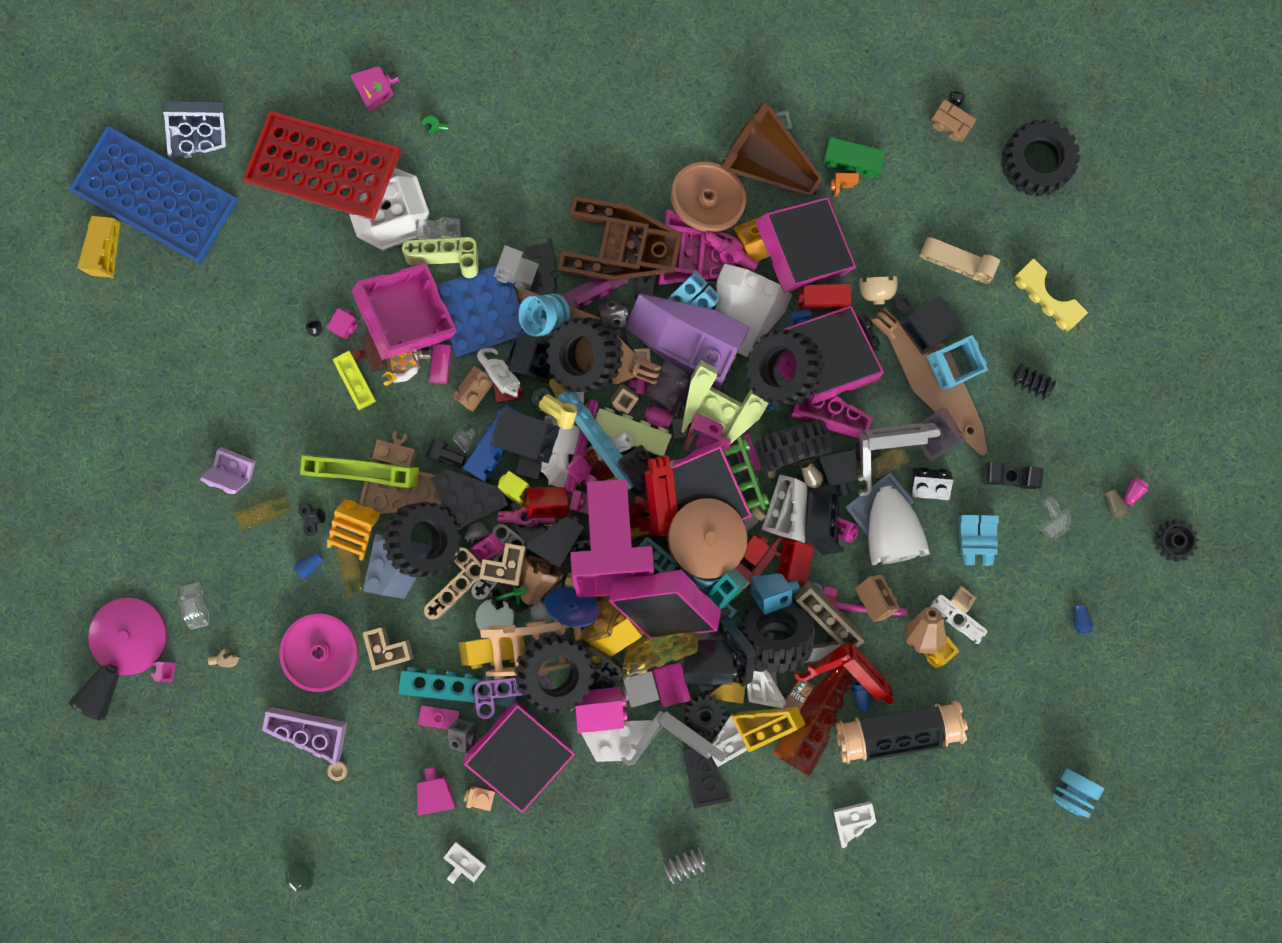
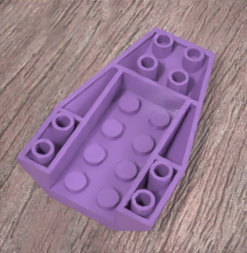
(687, 334)

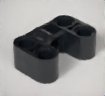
(1027, 477)

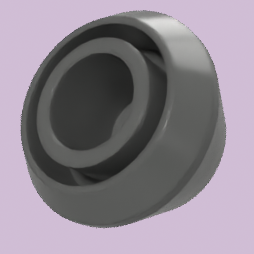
(476, 532)

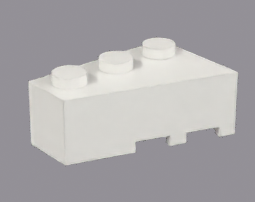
(788, 509)

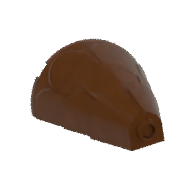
(771, 155)

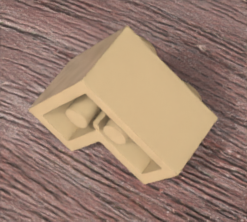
(509, 570)
(382, 653)

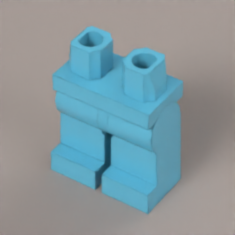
(691, 288)
(978, 537)

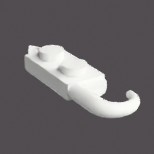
(499, 372)

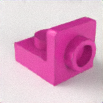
(785, 368)
(579, 502)
(849, 530)

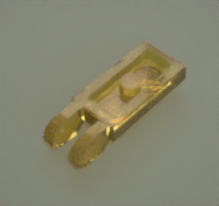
(886, 463)
(260, 514)
(349, 570)

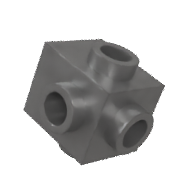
(614, 314)
(461, 735)

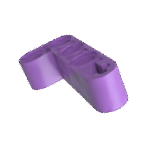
(494, 692)

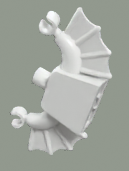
(564, 445)

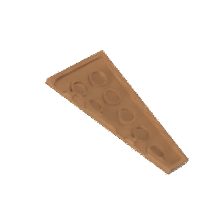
(390, 498)

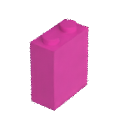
(601, 710)

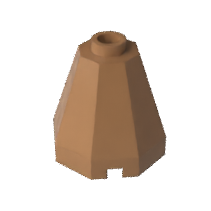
(538, 578)
(927, 631)

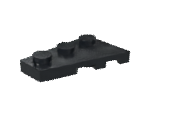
(703, 780)

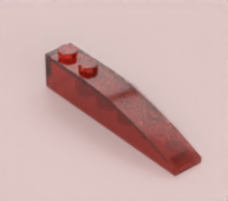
(806, 745)

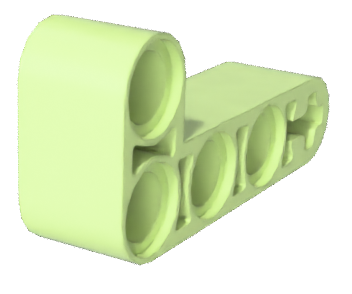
(418, 252)

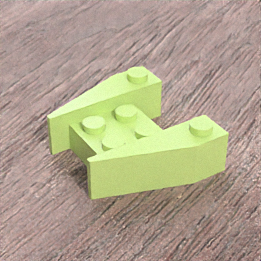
(719, 407)

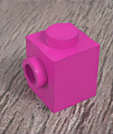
(343, 323)

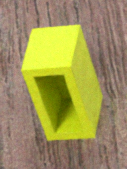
(513, 488)

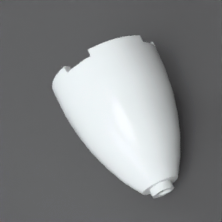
(894, 529)

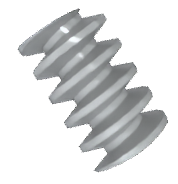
(684, 866)

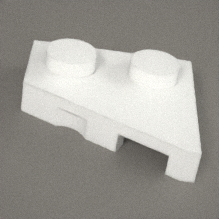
(764, 690)
(729, 742)
(853, 820)

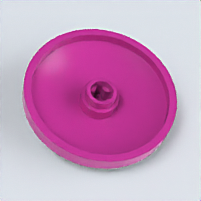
(128, 635)
(318, 652)

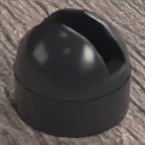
(956, 97)
(314, 328)

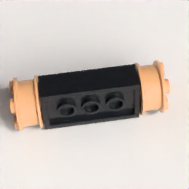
(901, 733)

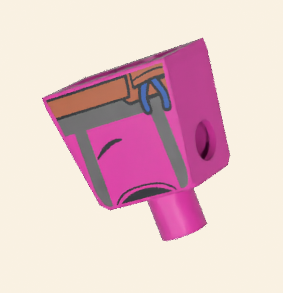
(703, 433)

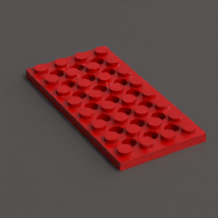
(323, 136)

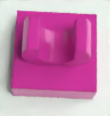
(639, 385)
(164, 671)

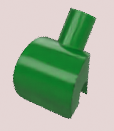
(434, 123)

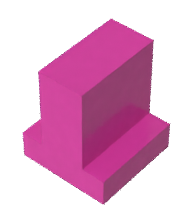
(610, 542)

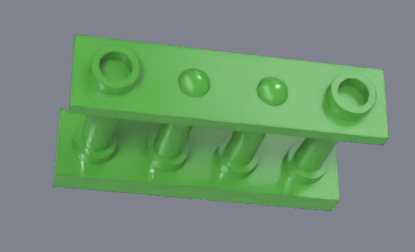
(743, 445)

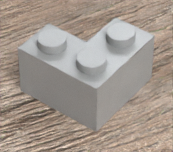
(515, 269)

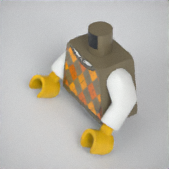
(405, 365)

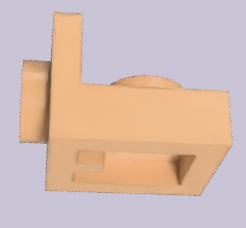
(479, 798)

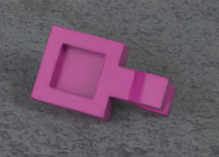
(580, 469)

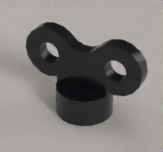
(312, 518)

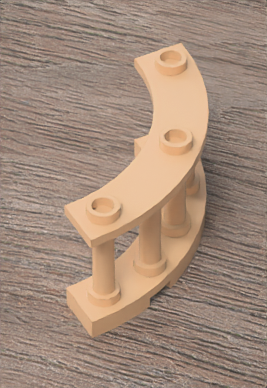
(535, 629)

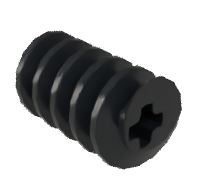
(1033, 381)

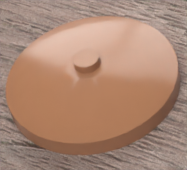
(708, 197)
(707, 538)

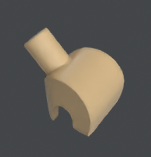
(223, 659)

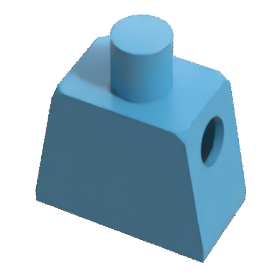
(772, 591)

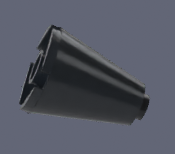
(97, 693)

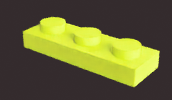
(354, 380)

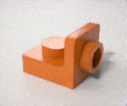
(847, 180)

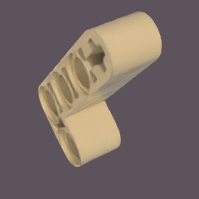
(960, 261)
(453, 588)

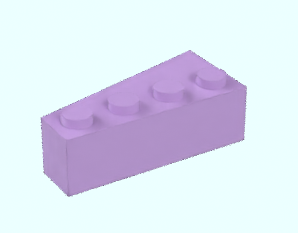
(313, 733)

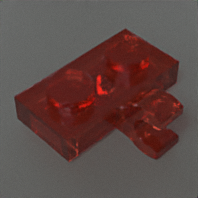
(371, 352)
(599, 468)

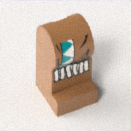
(798, 694)

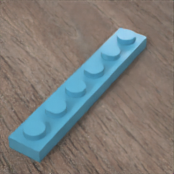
(596, 435)

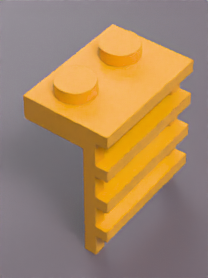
(355, 519)

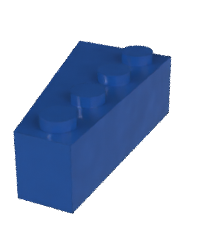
(486, 457)

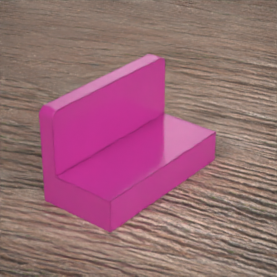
(671, 685)

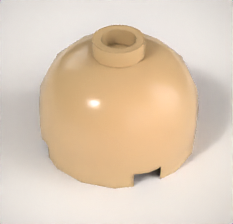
(878, 289)

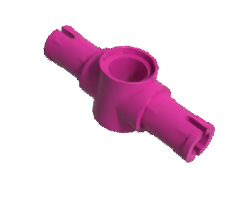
(731, 252)
(517, 518)

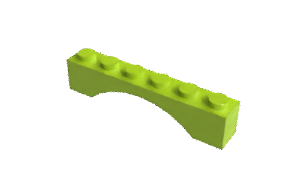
(359, 470)

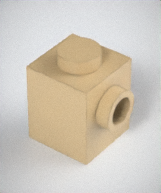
(624, 399)

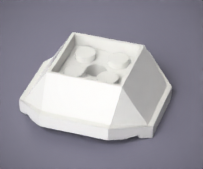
(397, 223)

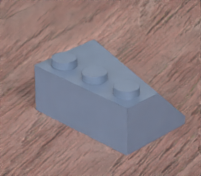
(193, 128)
(383, 577)

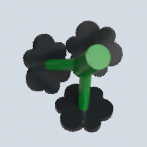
(514, 599)

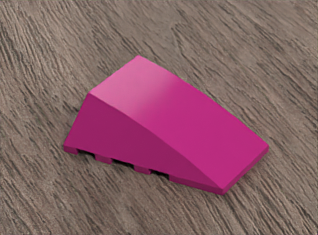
(693, 252)

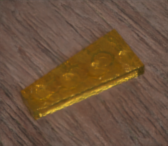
(657, 651)

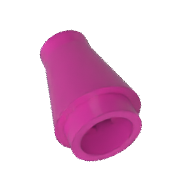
(1135, 490)

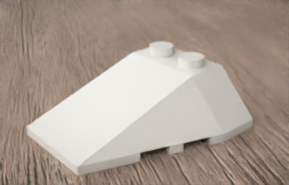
(750, 301)

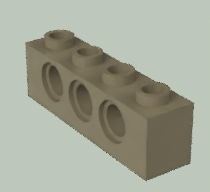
(828, 615)

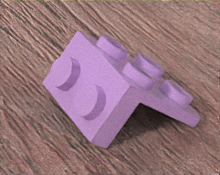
(229, 471)

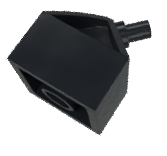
(530, 358)

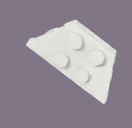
(616, 743)

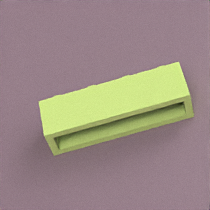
(653, 440)

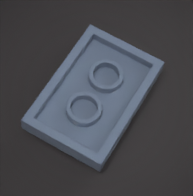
(861, 507)

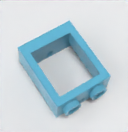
(942, 370)

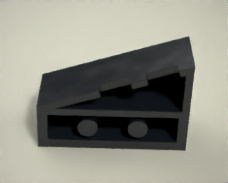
(822, 519)

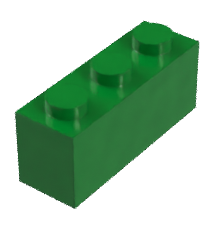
(853, 157)

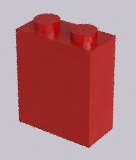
(824, 297)

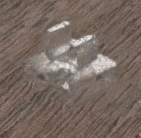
(464, 439)

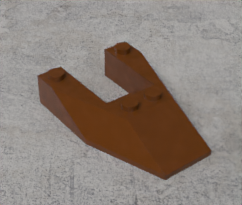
(625, 244)

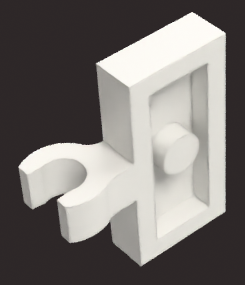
(464, 863)

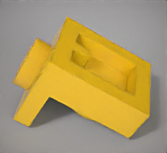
(944, 654)

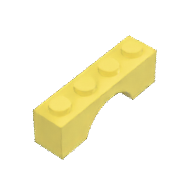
(1032, 280)

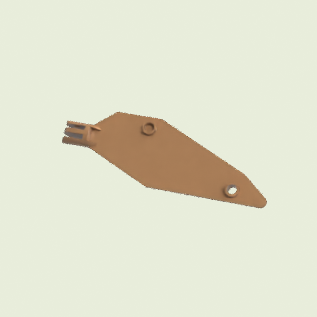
(585, 355)
(925, 385)

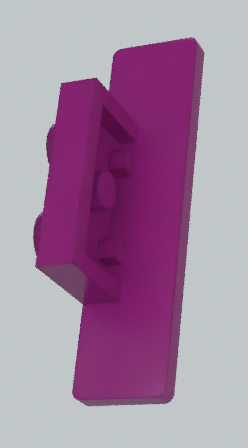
(591, 290)

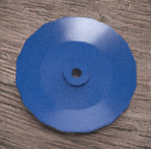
(568, 609)

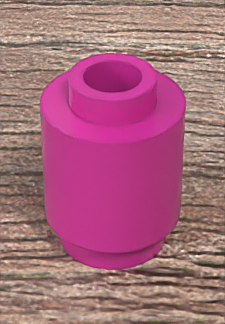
(658, 417)

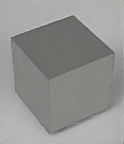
(640, 689)

